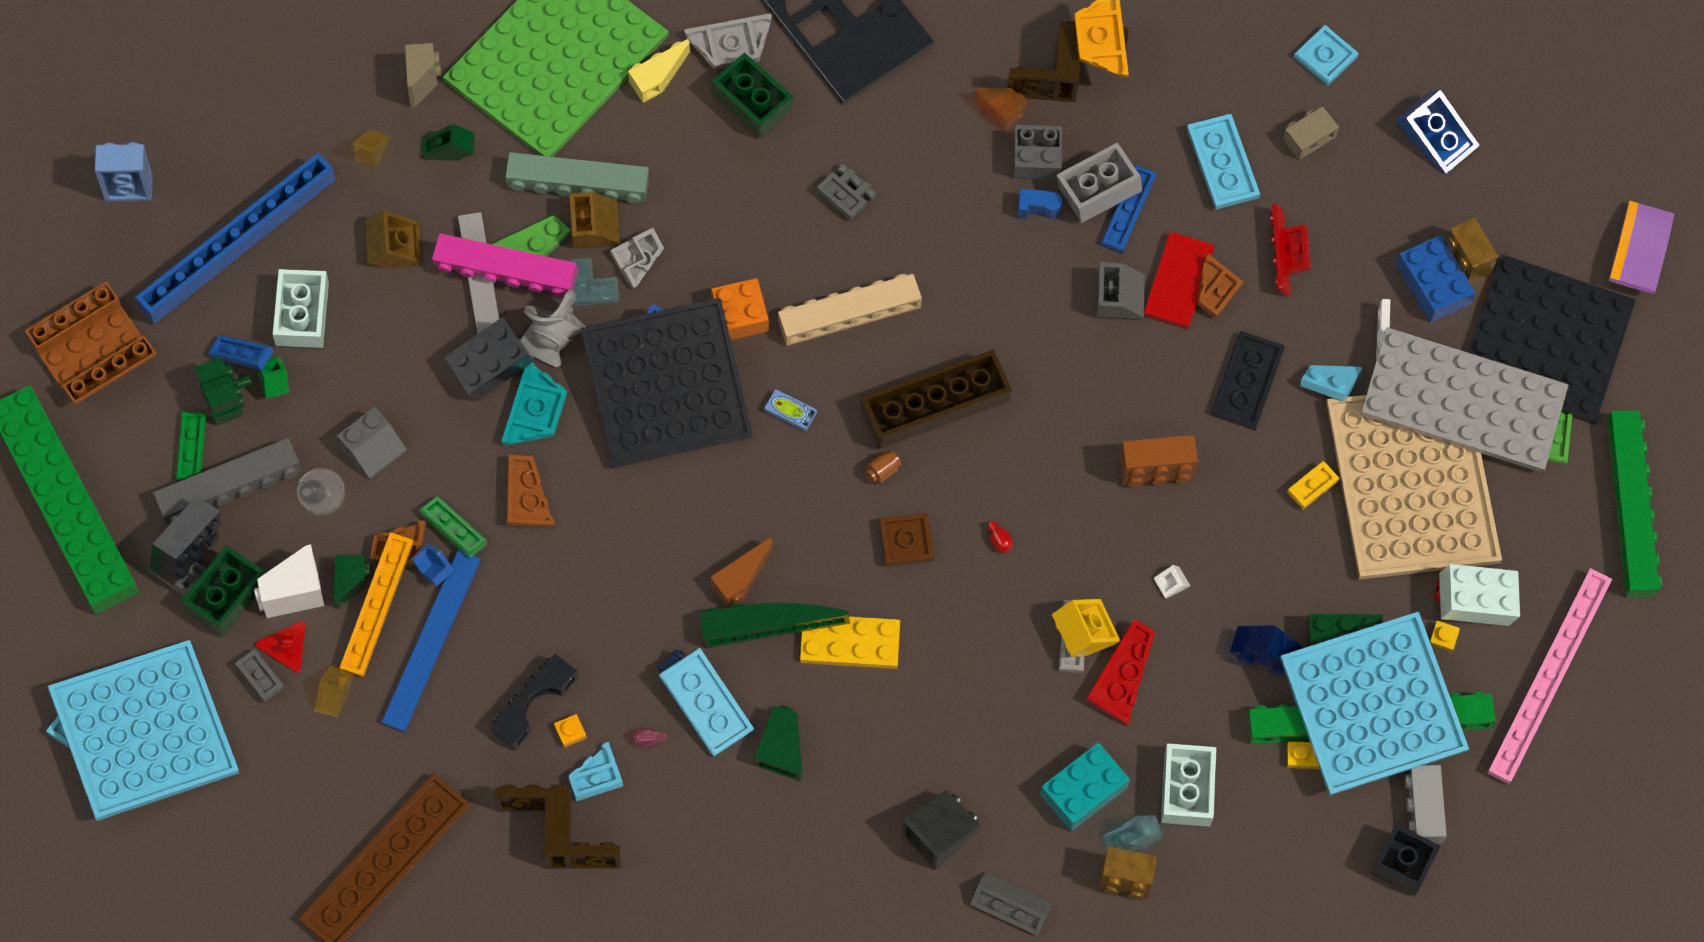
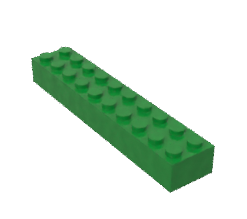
(64, 501)

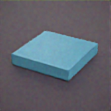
(1326, 55)

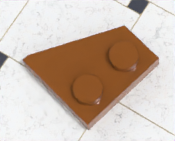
(1216, 286)
(413, 532)

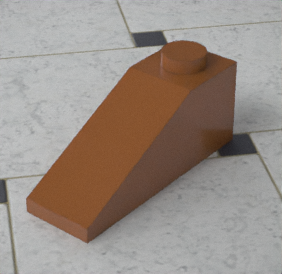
(738, 577)

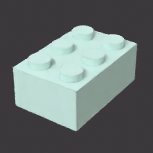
(300, 308)
(1479, 595)
(1188, 785)

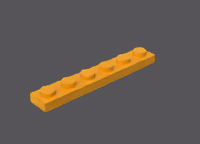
(376, 604)

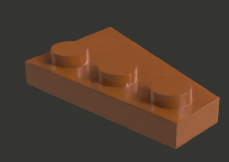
(525, 495)

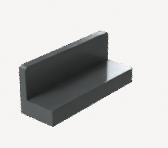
(1011, 903)

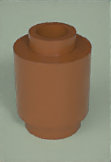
(882, 467)

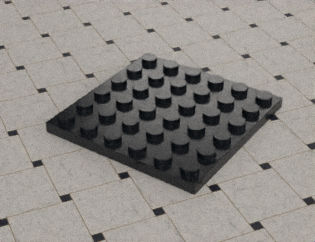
(1554, 330)
(666, 383)

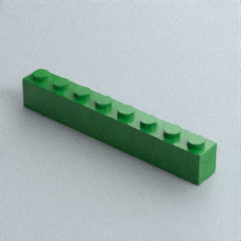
(1633, 504)

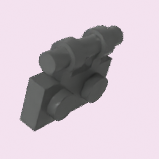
(842, 195)

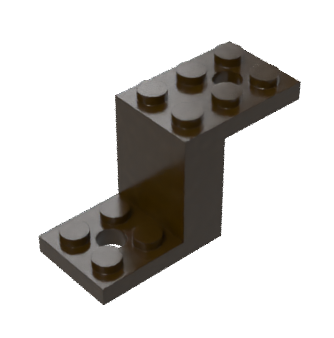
(1056, 84)
(558, 846)

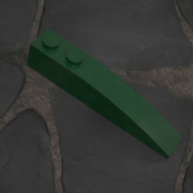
(766, 620)

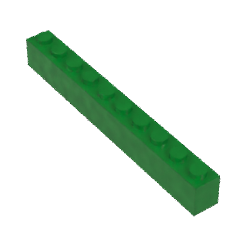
(1286, 725)

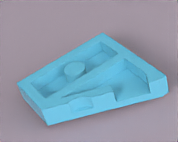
(1331, 380)

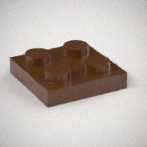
(906, 539)

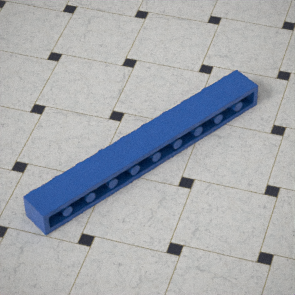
(235, 238)

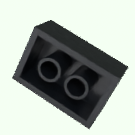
(489, 359)
(185, 541)

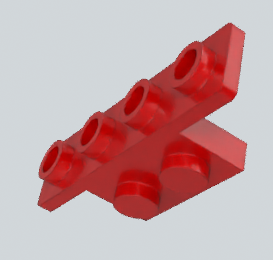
(1291, 249)

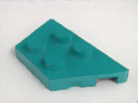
(535, 408)

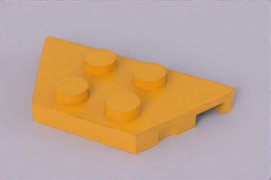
(1102, 37)

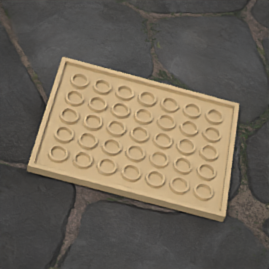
(1410, 497)

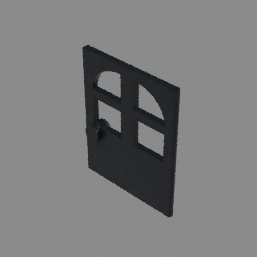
(863, 49)

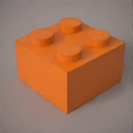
(743, 308)

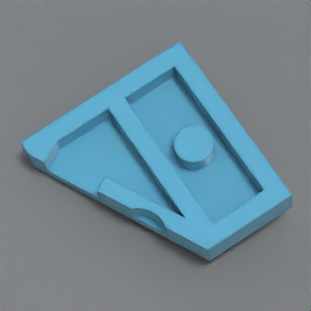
(596, 775)

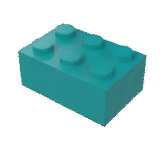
(1084, 787)

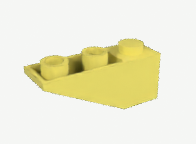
(655, 74)

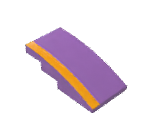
(1641, 247)

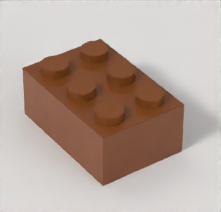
(1158, 460)

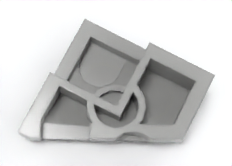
(637, 256)

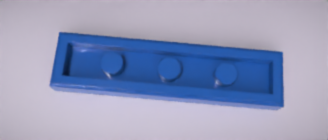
(1127, 214)

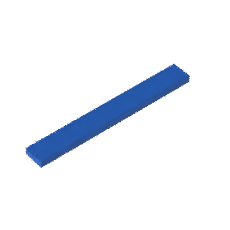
(430, 642)

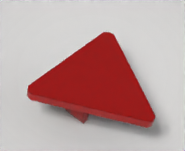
(286, 646)

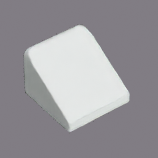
(1171, 581)

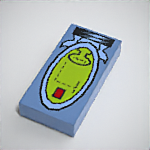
(790, 410)

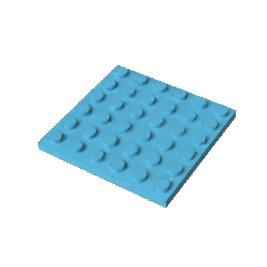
(1374, 703)
(143, 730)

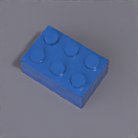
(1435, 278)

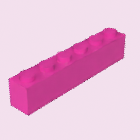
(504, 265)

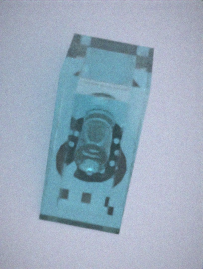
(1135, 834)

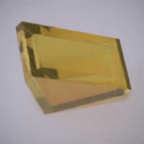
(370, 148)
(333, 691)

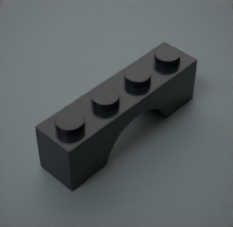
(553, 678)

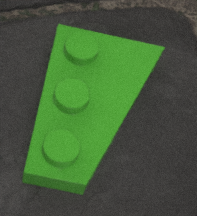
(538, 238)

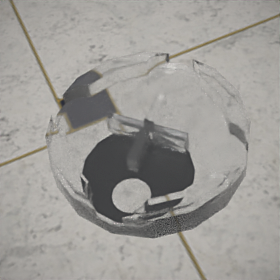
(321, 492)

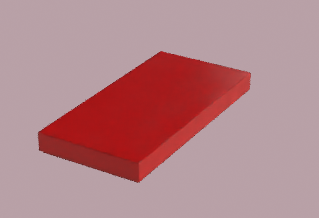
(1178, 280)

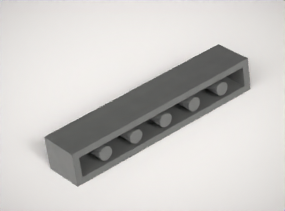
(230, 479)

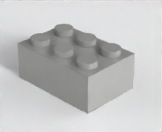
(1099, 182)

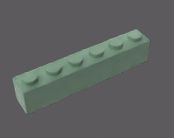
(576, 176)

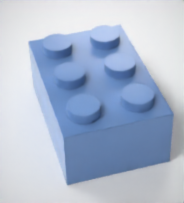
(123, 172)

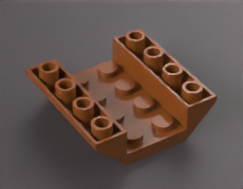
(89, 343)

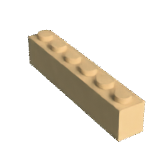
(849, 309)

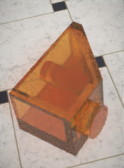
(1002, 105)

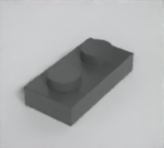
(259, 675)

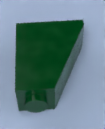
(780, 744)

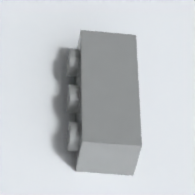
(1426, 802)

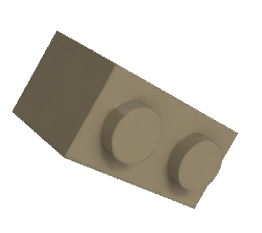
(1310, 132)

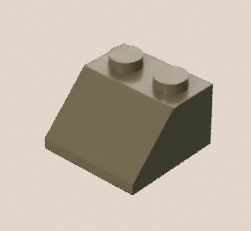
(422, 71)

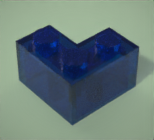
(1263, 645)

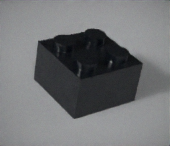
(1405, 859)

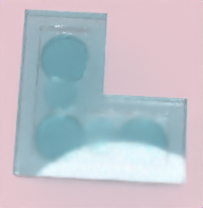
(590, 290)

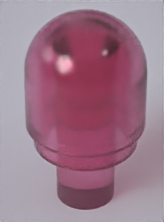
(648, 737)

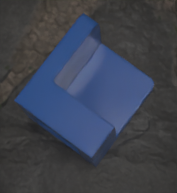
(432, 564)

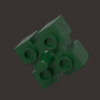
(221, 390)

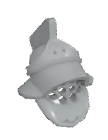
(551, 330)

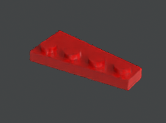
(1120, 679)

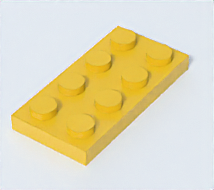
(860, 644)

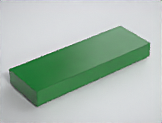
(191, 445)
(453, 527)

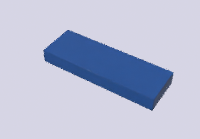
(241, 352)

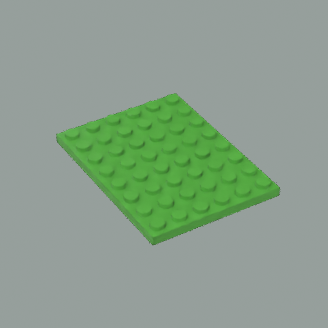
(553, 65)

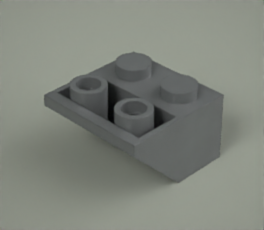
(1037, 152)
(1120, 291)

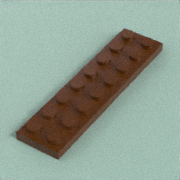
(385, 861)

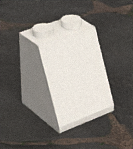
(290, 585)

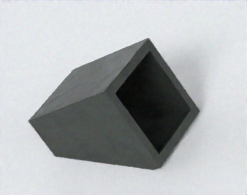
(940, 828)

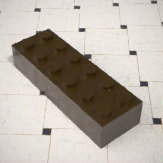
(936, 399)

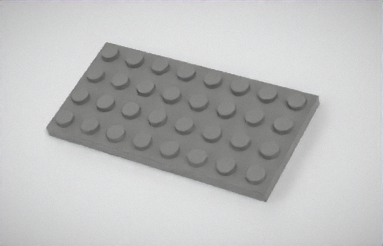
(1464, 399)

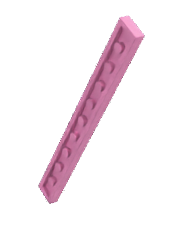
(1549, 676)

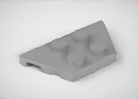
(728, 40)

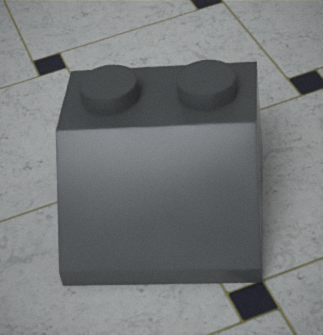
(371, 443)

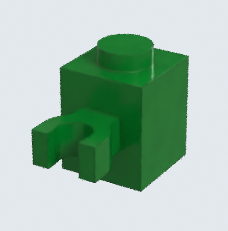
(274, 378)

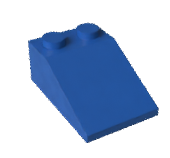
(1437, 130)

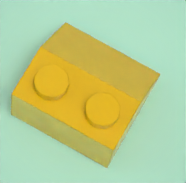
(1085, 627)

